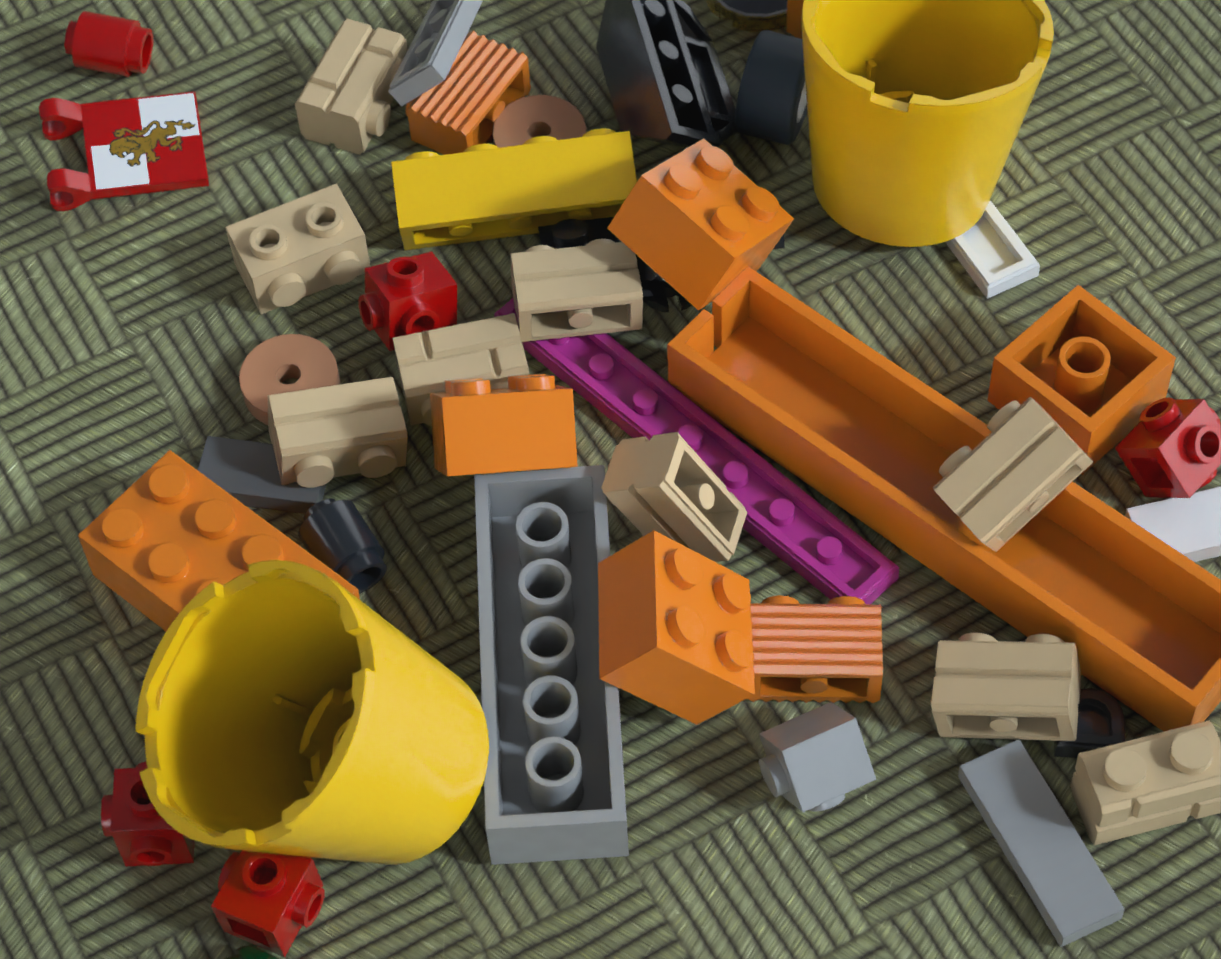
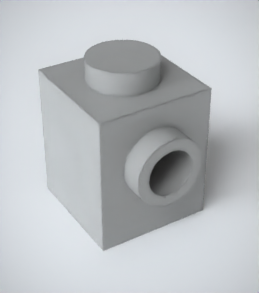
(815, 758)

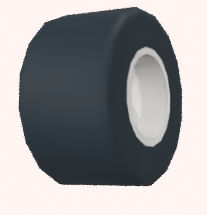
(773, 89)

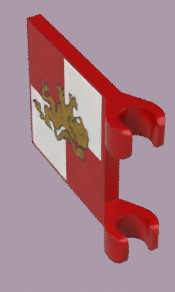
(128, 145)

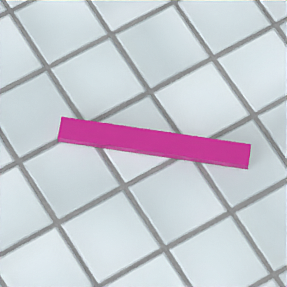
(777, 509)

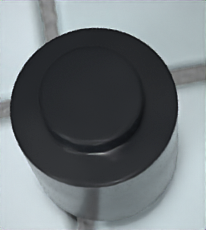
(343, 542)

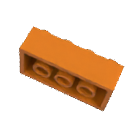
(177, 537)

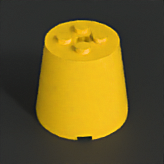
(917, 108)
(306, 725)

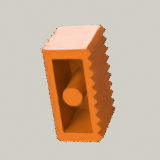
(471, 97)
(817, 650)

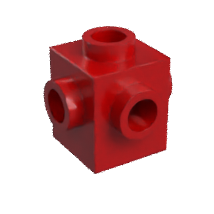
(408, 297)
(1173, 448)
(138, 827)
(268, 898)

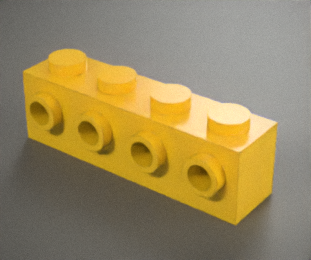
(511, 188)

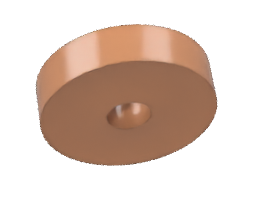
(537, 117)
(283, 359)

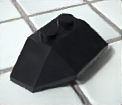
(664, 73)

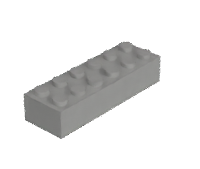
(549, 718)

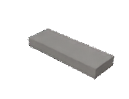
(433, 48)
(1040, 843)

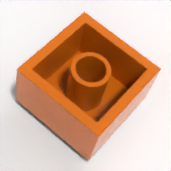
(700, 222)
(1084, 371)
(503, 427)
(675, 628)

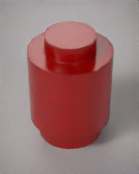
(109, 44)

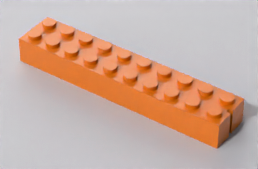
(875, 448)

